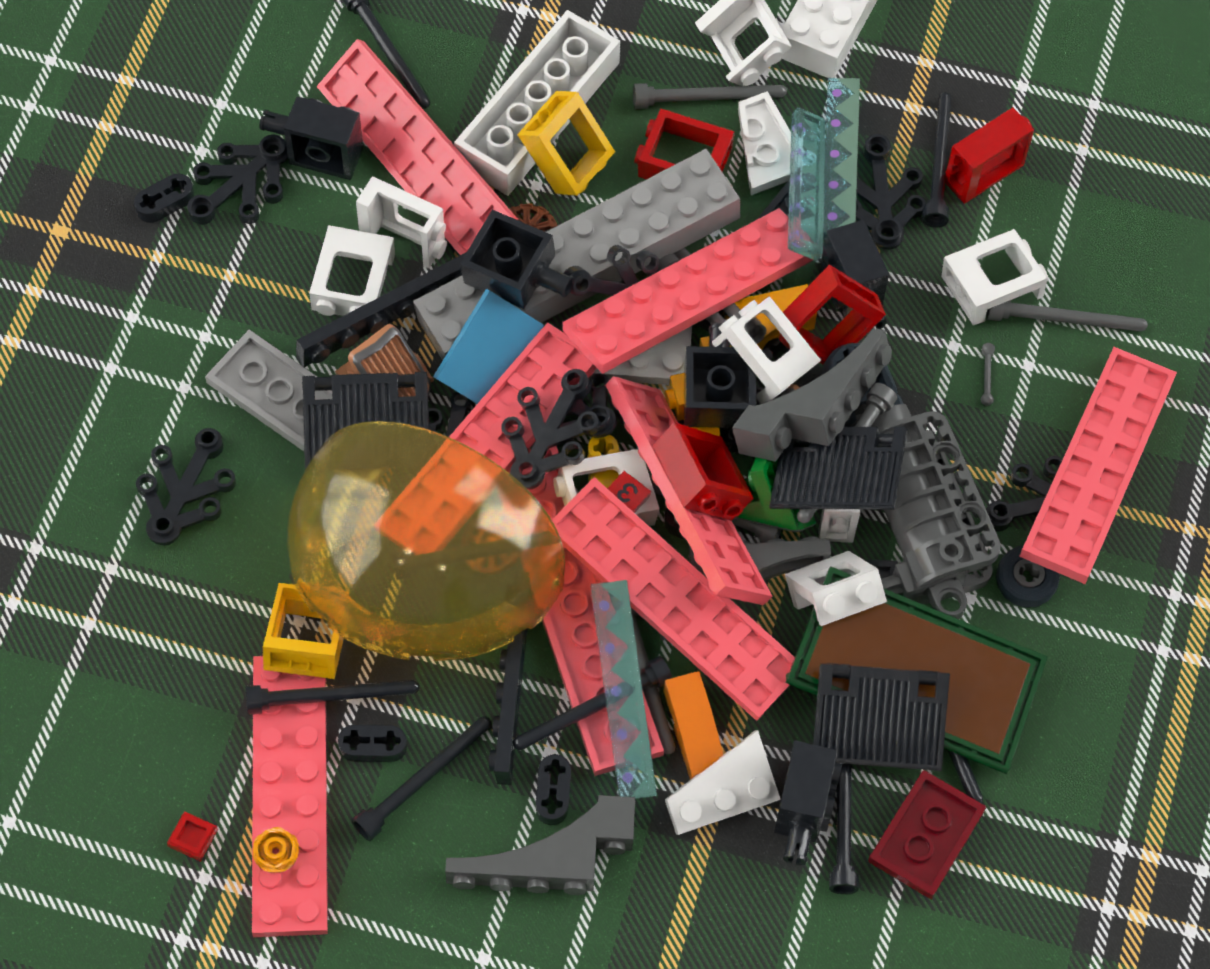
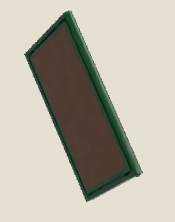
(989, 675)

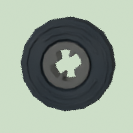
(1017, 589)

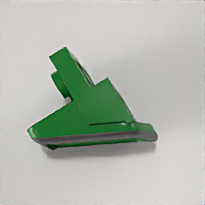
(760, 484)

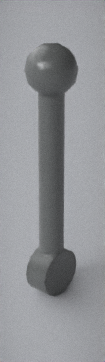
(987, 351)

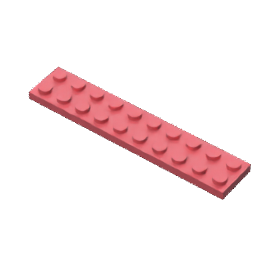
(575, 643)

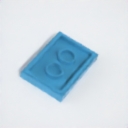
(486, 346)

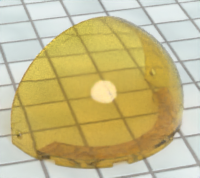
(420, 544)

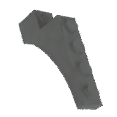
(816, 409)
(780, 557)
(557, 862)

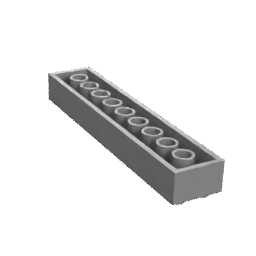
(651, 216)

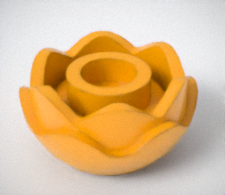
(275, 839)

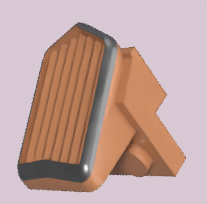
(385, 353)

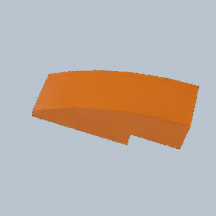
(693, 722)

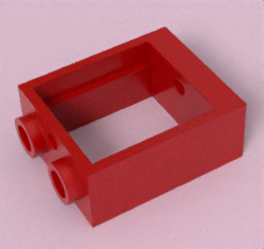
(684, 127)
(988, 155)
(833, 283)
(702, 472)

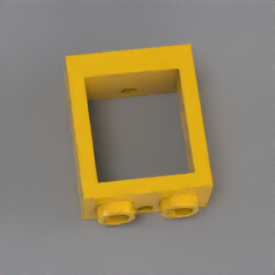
(546, 123)
(297, 655)

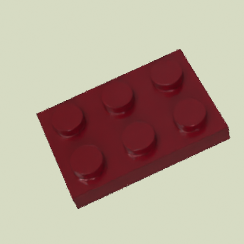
(927, 834)

